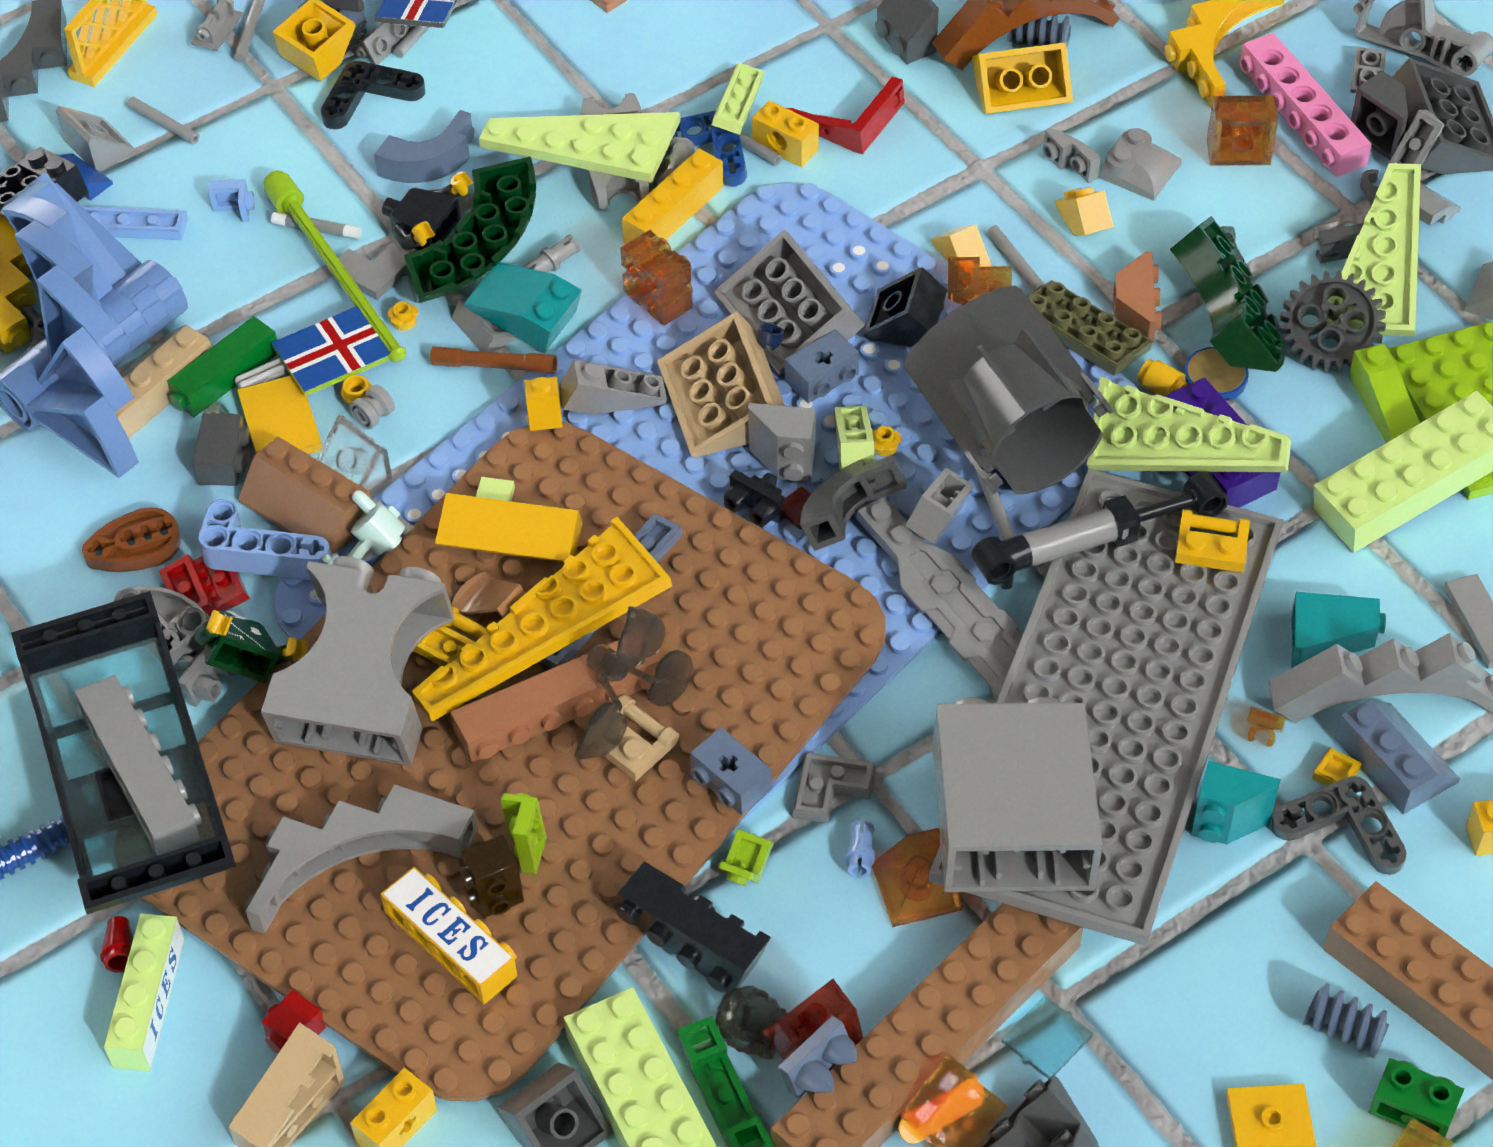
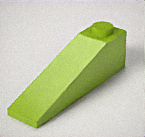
(1382, 391)

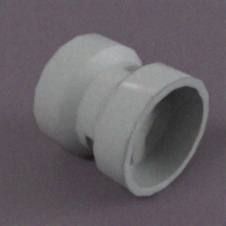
(372, 406)

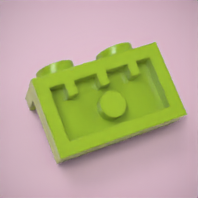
(526, 828)

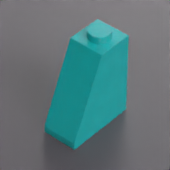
(1329, 619)

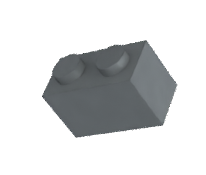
(220, 449)

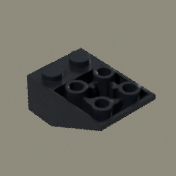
(34, 165)

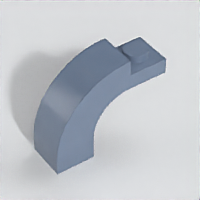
(429, 159)

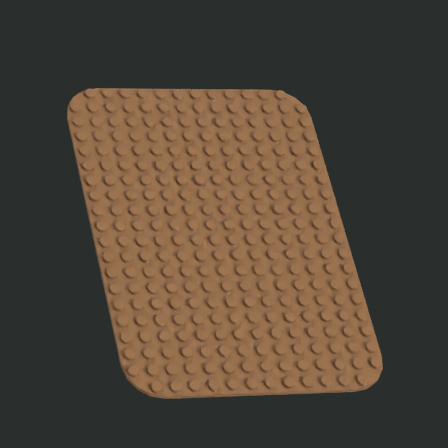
(771, 658)

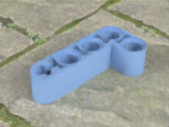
(255, 551)

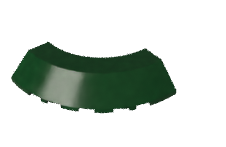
(483, 238)
(1236, 307)

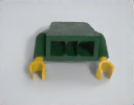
(244, 646)

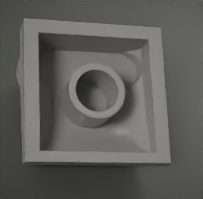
(1139, 164)

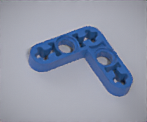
(719, 138)

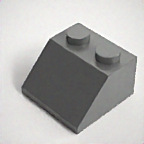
(908, 27)
(1381, 112)
(555, 1112)

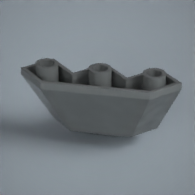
(1043, 1120)

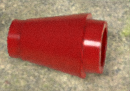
(116, 944)

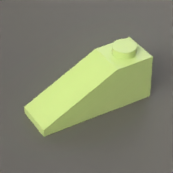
(854, 435)

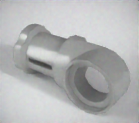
(679, 151)

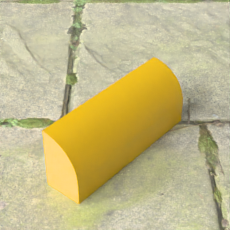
(509, 527)

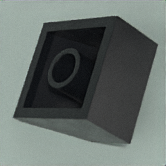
(906, 309)

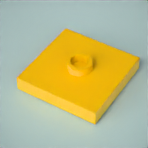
(1270, 1116)

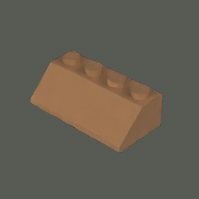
(301, 494)

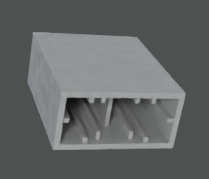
(1016, 796)

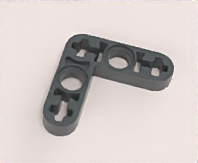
(1344, 808)

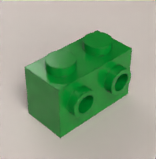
(1412, 1093)

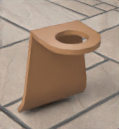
(487, 594)

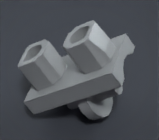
(199, 679)

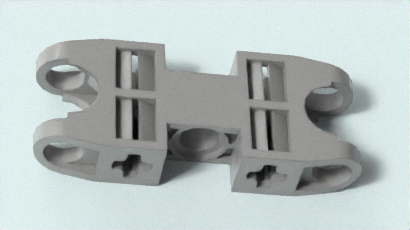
(605, 185)

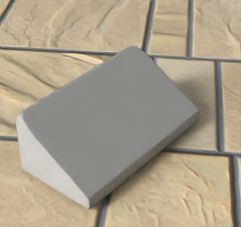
(1418, 139)
(480, 331)

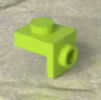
(746, 858)

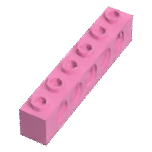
(1305, 105)

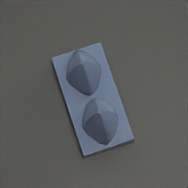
(810, 1063)

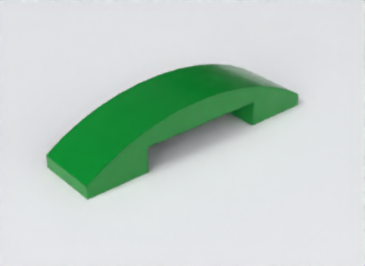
(721, 1086)

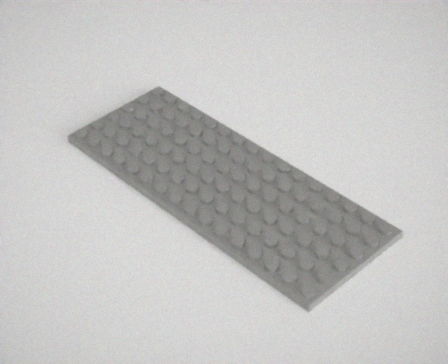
(1153, 663)

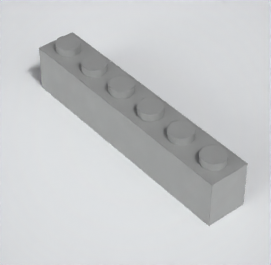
(138, 766)

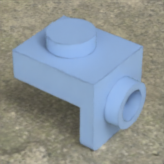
(231, 196)

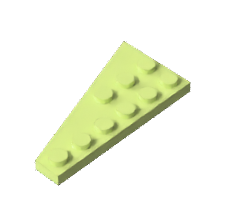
(603, 143)
(1388, 250)
(1176, 436)

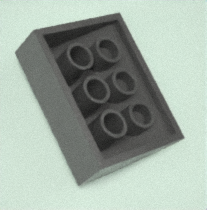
(1461, 106)

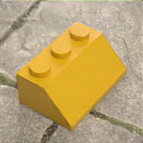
(1023, 78)

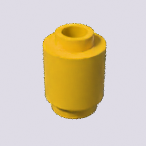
(1160, 378)

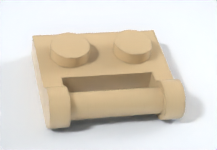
(634, 753)

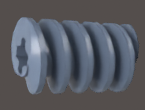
(1042, 31)
(1347, 1019)

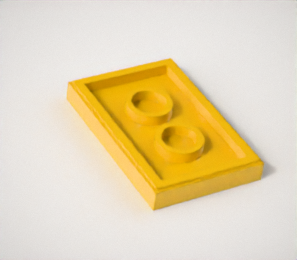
(280, 411)

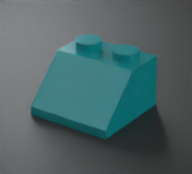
(1233, 803)

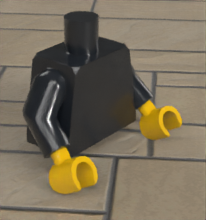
(426, 214)

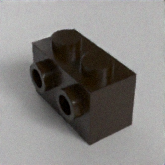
(491, 877)

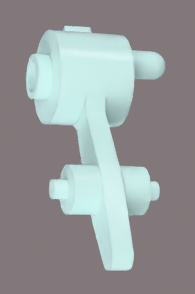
(376, 529)

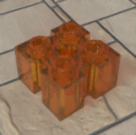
(657, 277)

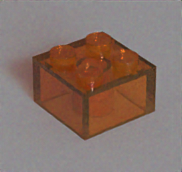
(1242, 130)

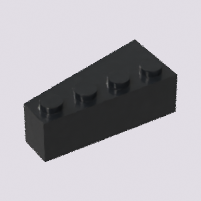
(690, 928)

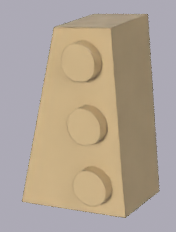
(289, 1092)

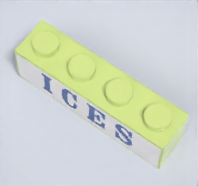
(144, 992)

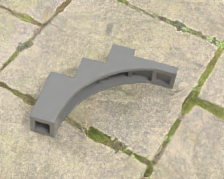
(1391, 668)
(401, 822)

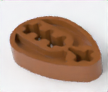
(144, 554)

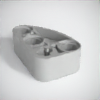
(177, 617)

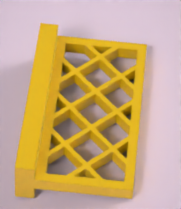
(110, 44)

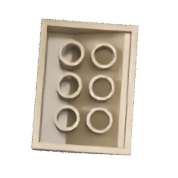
(715, 381)

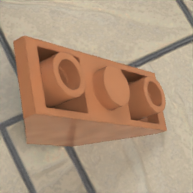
(1136, 297)

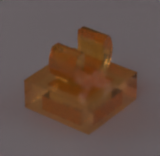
(1265, 722)

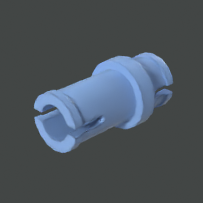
(860, 853)

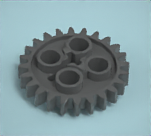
(1313, 301)

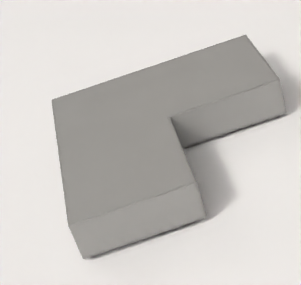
(377, 275)
(826, 776)

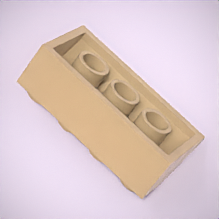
(150, 372)

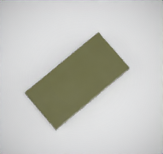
(1089, 329)

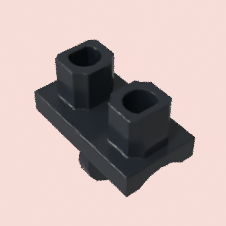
(757, 494)

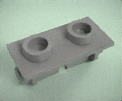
(217, 26)
(382, 42)

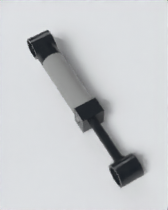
(1115, 523)

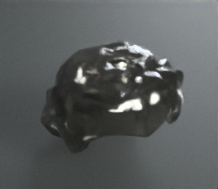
(744, 1016)

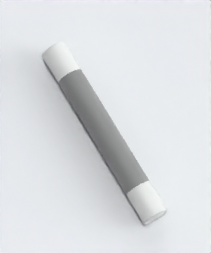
(323, 226)

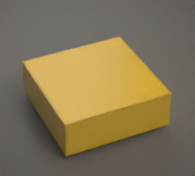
(1335, 767)

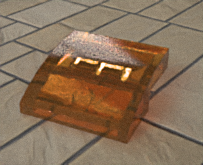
(970, 280)
(953, 1107)

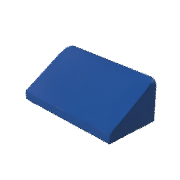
(93, 179)

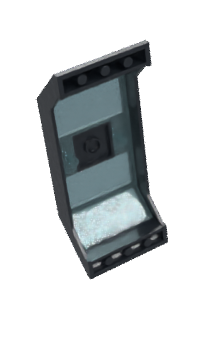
(103, 831)

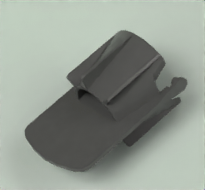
(1008, 391)

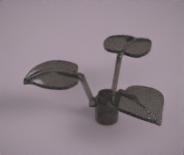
(639, 640)

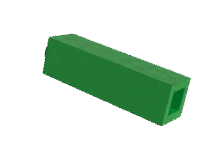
(214, 371)

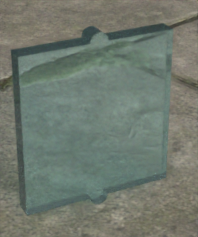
(1047, 1037)

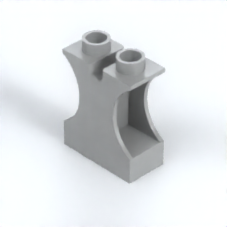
(350, 683)

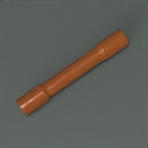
(528, 362)

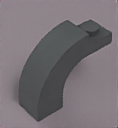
(843, 494)

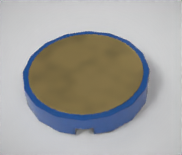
(1209, 363)

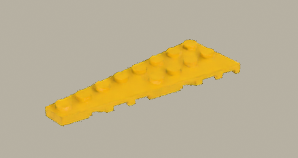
(554, 613)

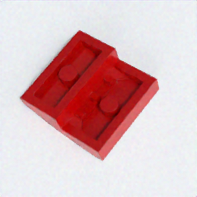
(205, 586)

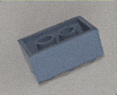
(1394, 754)

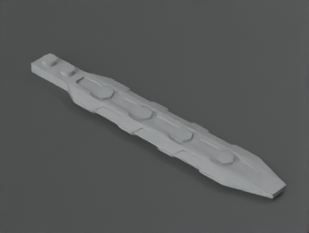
(947, 594)

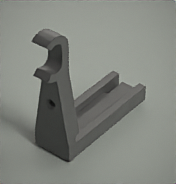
(1338, 242)

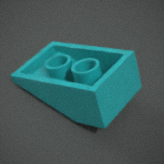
(525, 303)

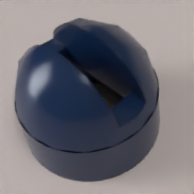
(770, 335)

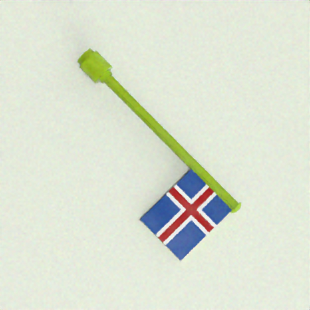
(341, 343)

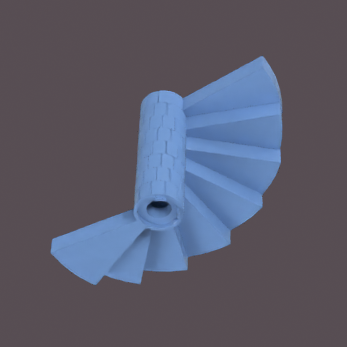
(94, 315)

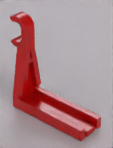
(863, 132)

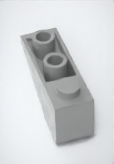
(607, 389)

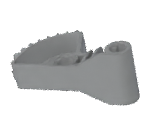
(1440, 44)

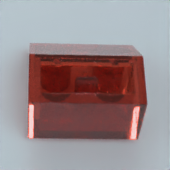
(809, 1015)

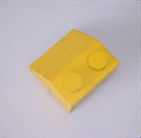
(314, 38)

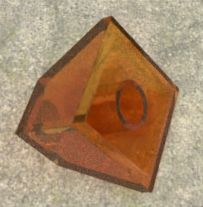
(905, 883)

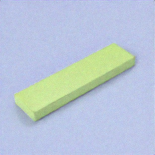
(738, 98)

